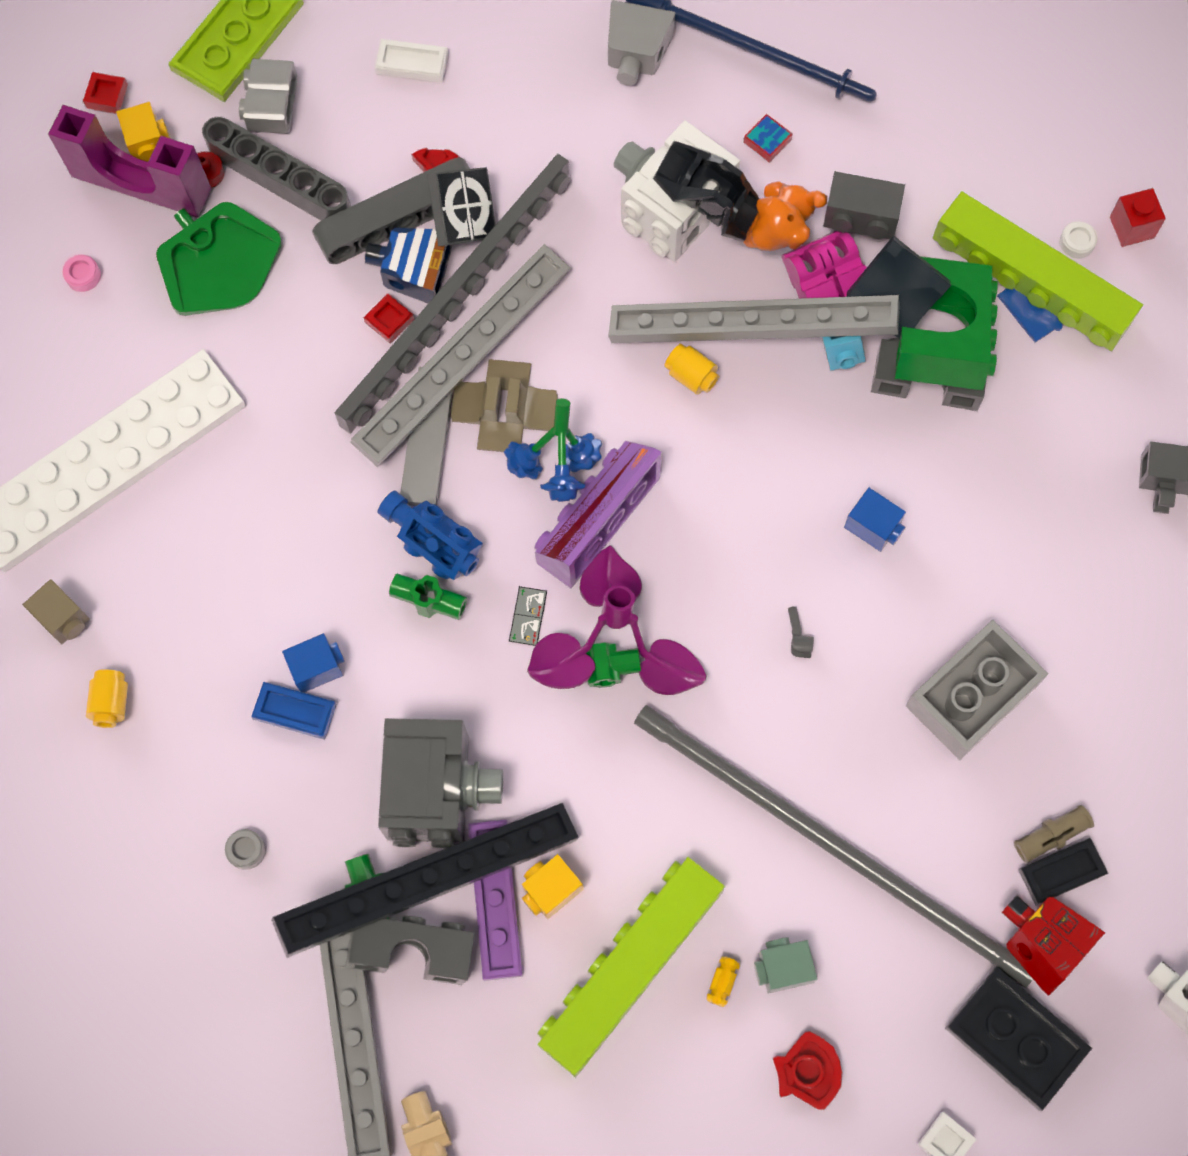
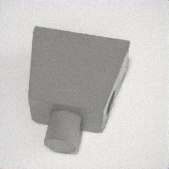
(637, 39)

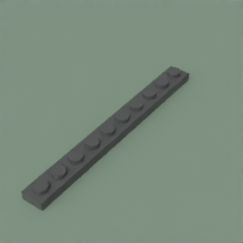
(448, 301)

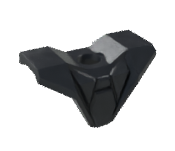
(682, 179)

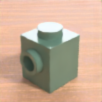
(785, 965)

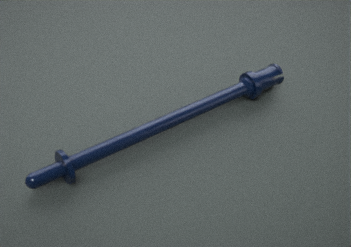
(840, 82)

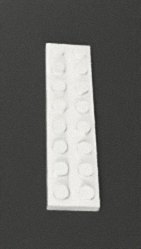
(112, 455)

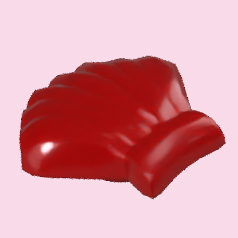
(810, 1071)

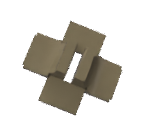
(524, 409)

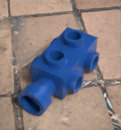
(432, 536)

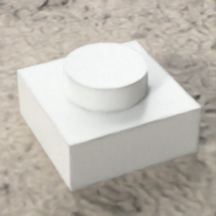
(946, 1138)

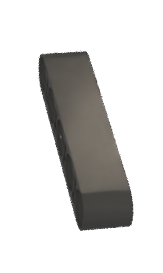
(269, 159)
(372, 220)

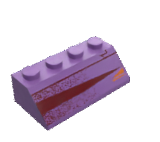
(599, 511)

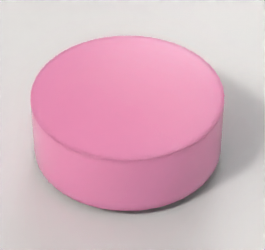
(81, 273)

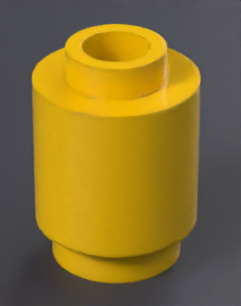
(692, 369)
(107, 698)

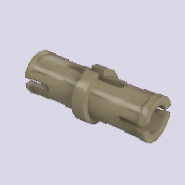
(1053, 834)

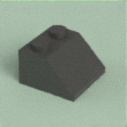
(864, 205)

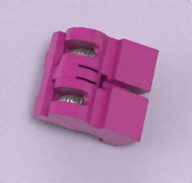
(829, 254)

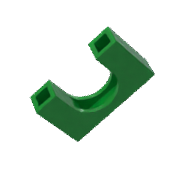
(958, 356)

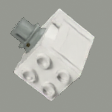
(647, 209)

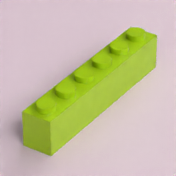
(1037, 271)
(630, 967)

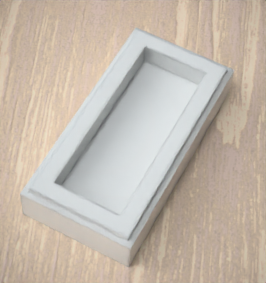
(411, 60)

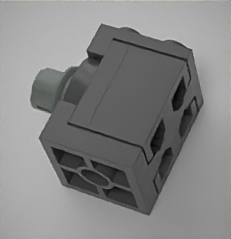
(430, 782)

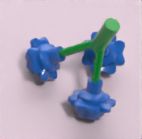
(576, 455)

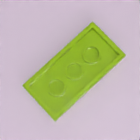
(228, 42)

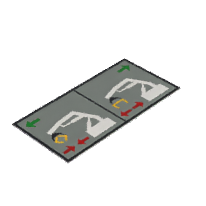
(528, 616)

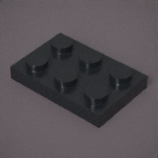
(1018, 1038)

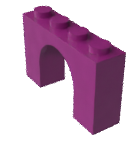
(168, 179)

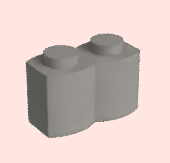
(269, 95)

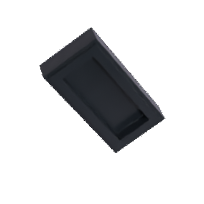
(1063, 871)

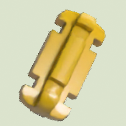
(723, 981)

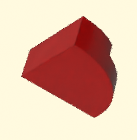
(431, 158)

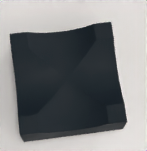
(902, 273)

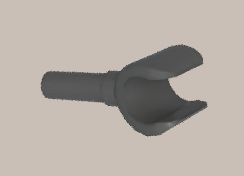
(800, 645)

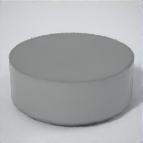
(245, 849)

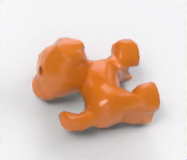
(783, 217)

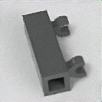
(1164, 471)

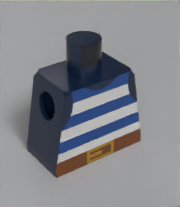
(411, 262)

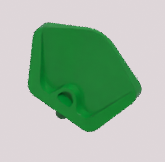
(217, 260)

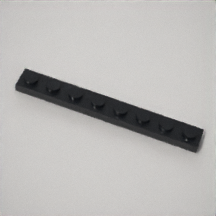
(423, 880)

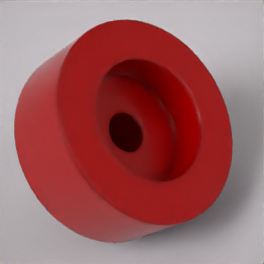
(212, 167)

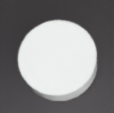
(1078, 240)

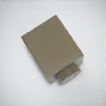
(56, 612)

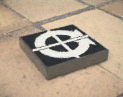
(461, 205)

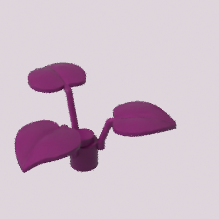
(614, 585)

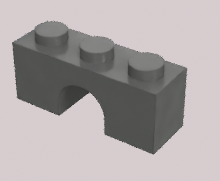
(886, 384)
(444, 948)

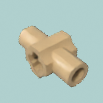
(426, 1130)

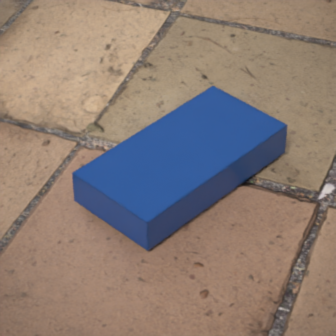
(294, 710)

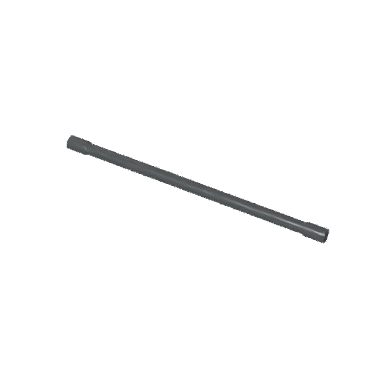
(668, 733)

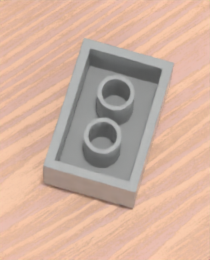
(976, 689)

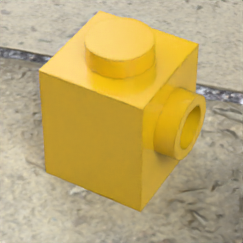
(141, 130)
(550, 887)

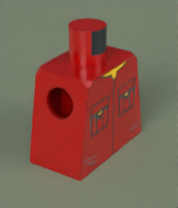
(1049, 940)

